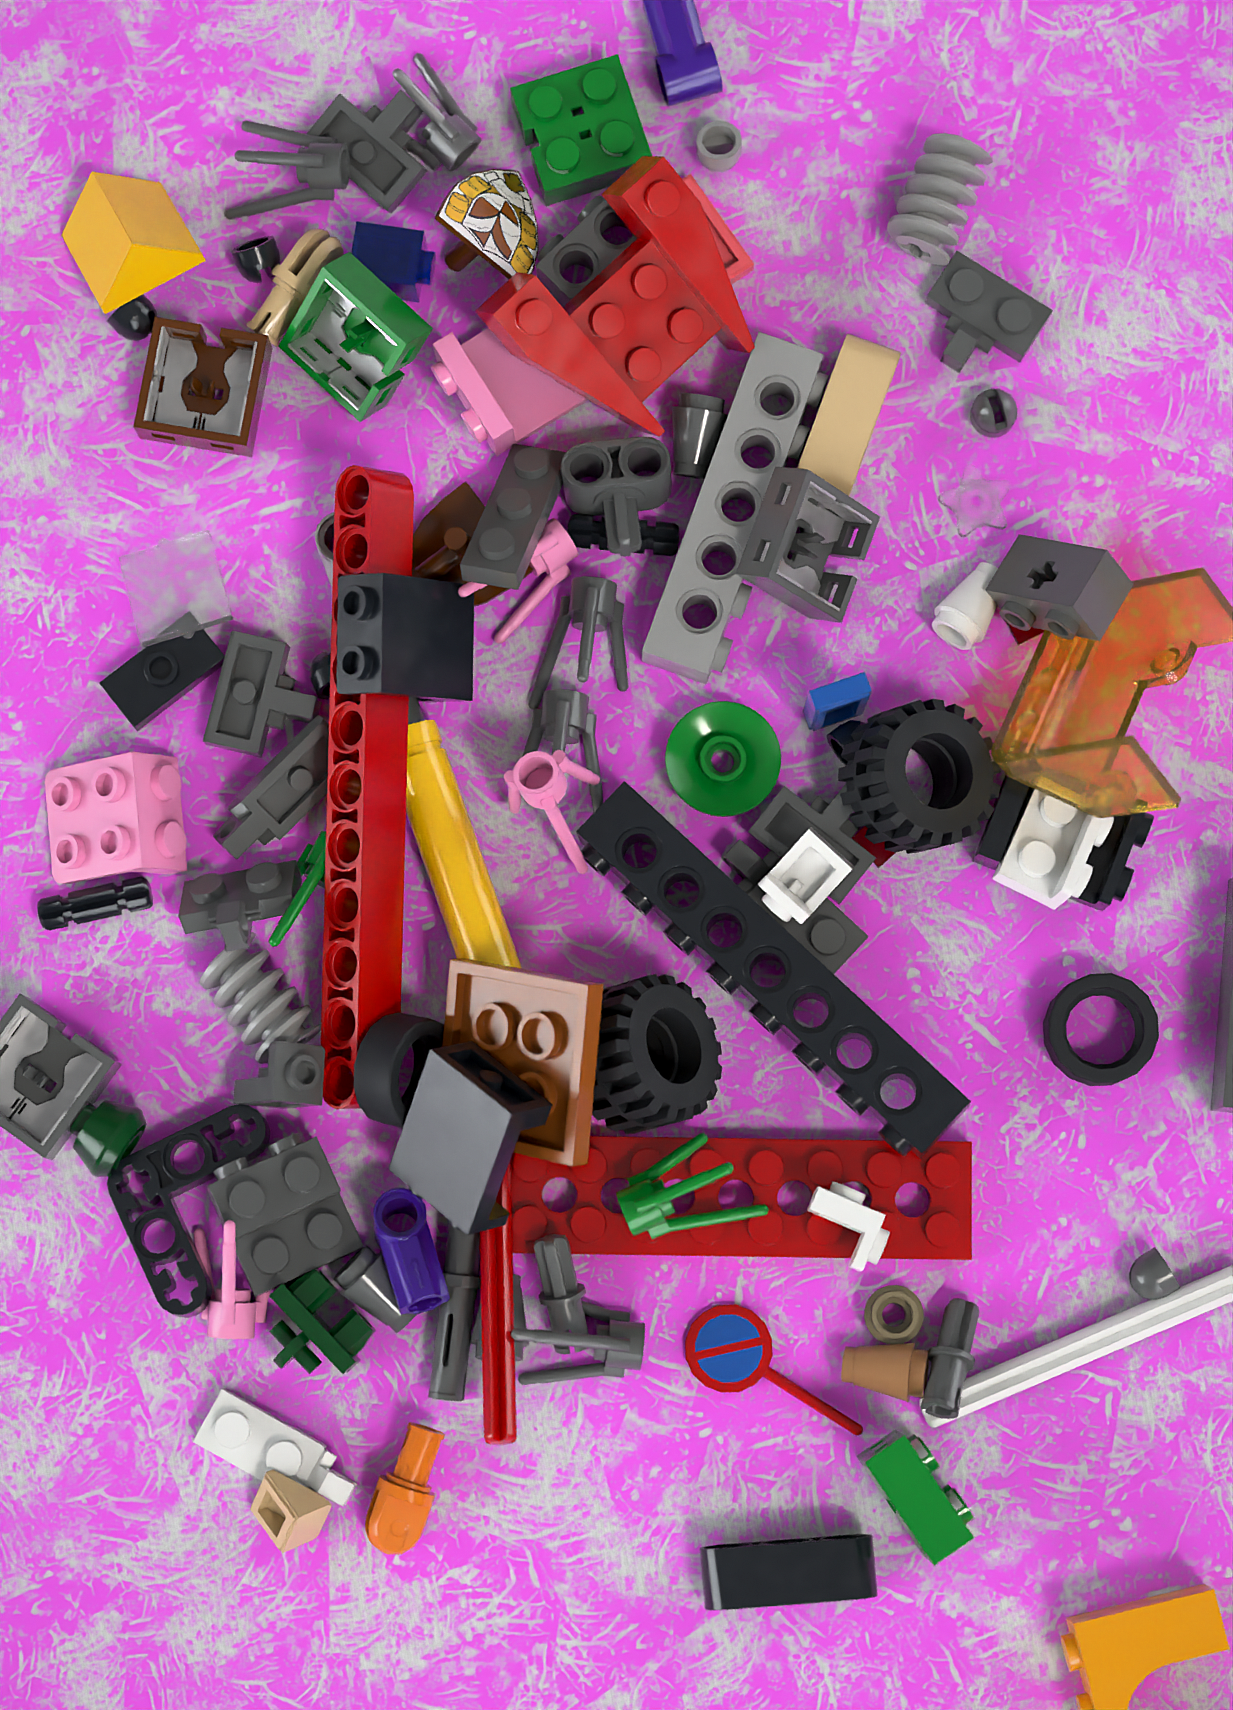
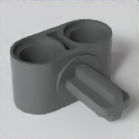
(617, 491)

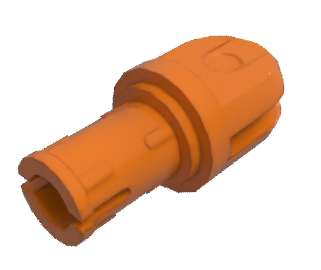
(403, 1496)

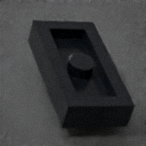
(161, 676)

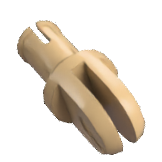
(293, 282)

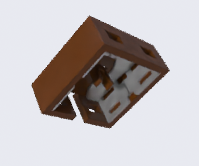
(183, 362)

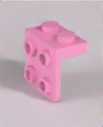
(501, 393)
(115, 817)

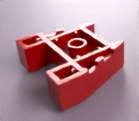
(639, 312)

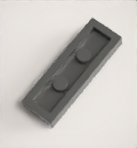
(514, 517)

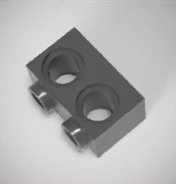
(580, 247)

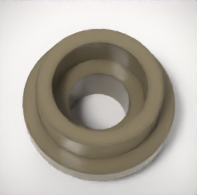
(912, 1314)

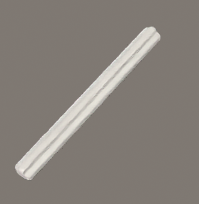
(1092, 1342)

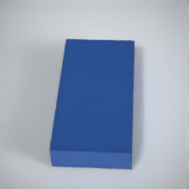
(837, 701)

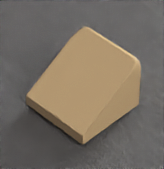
(289, 1511)

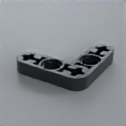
(168, 1183)

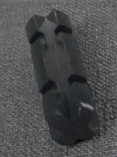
(660, 538)
(95, 903)

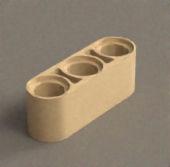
(849, 411)

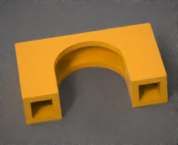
(1132, 1639)

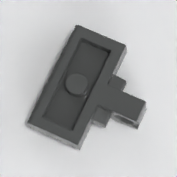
(376, 146)
(984, 312)
(254, 695)
(790, 818)
(238, 899)

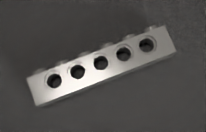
(771, 369)

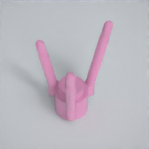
(550, 556)
(543, 785)
(230, 1309)

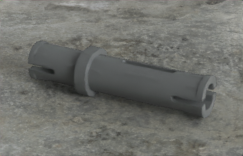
(456, 1316)

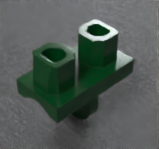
(337, 1343)

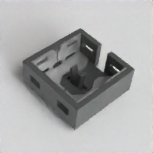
(826, 527)
(76, 1065)

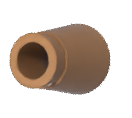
(887, 1369)

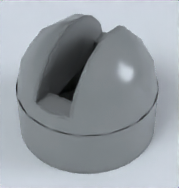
(719, 146)

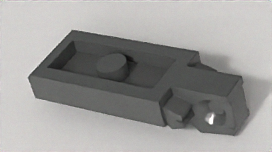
(279, 792)
(825, 933)

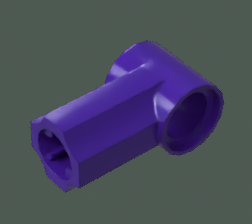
(683, 61)
(409, 1254)

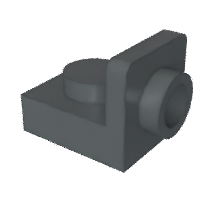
(290, 1081)

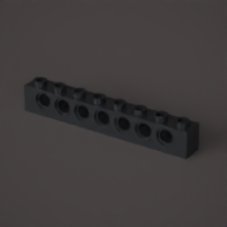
(630, 819)

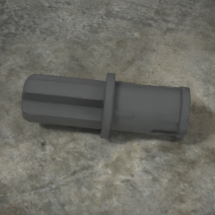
(560, 1287)
(951, 1359)

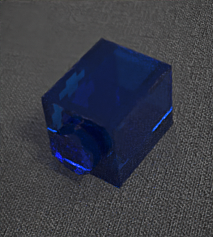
(395, 257)

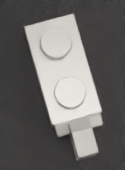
(266, 1443)

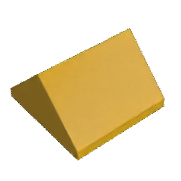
(127, 238)

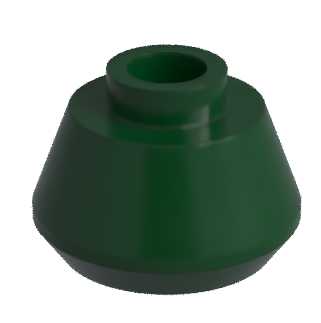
(107, 1135)

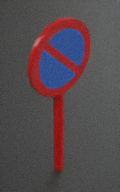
(733, 1351)

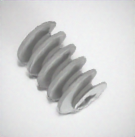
(934, 197)
(256, 1000)

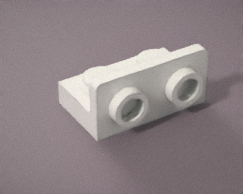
(1050, 850)

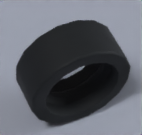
(1132, 998)
(381, 1060)

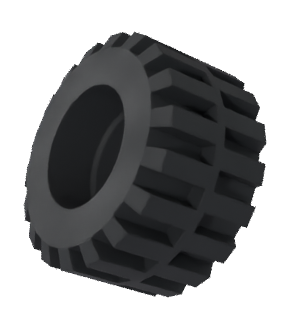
(958, 767)
(654, 1055)

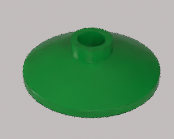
(729, 730)

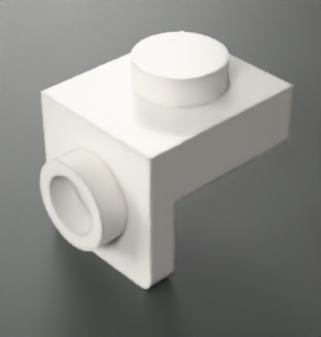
(804, 878)
(845, 1208)

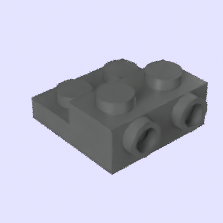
(284, 1213)

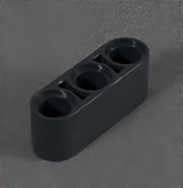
(788, 1572)

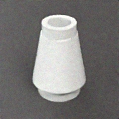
(967, 610)

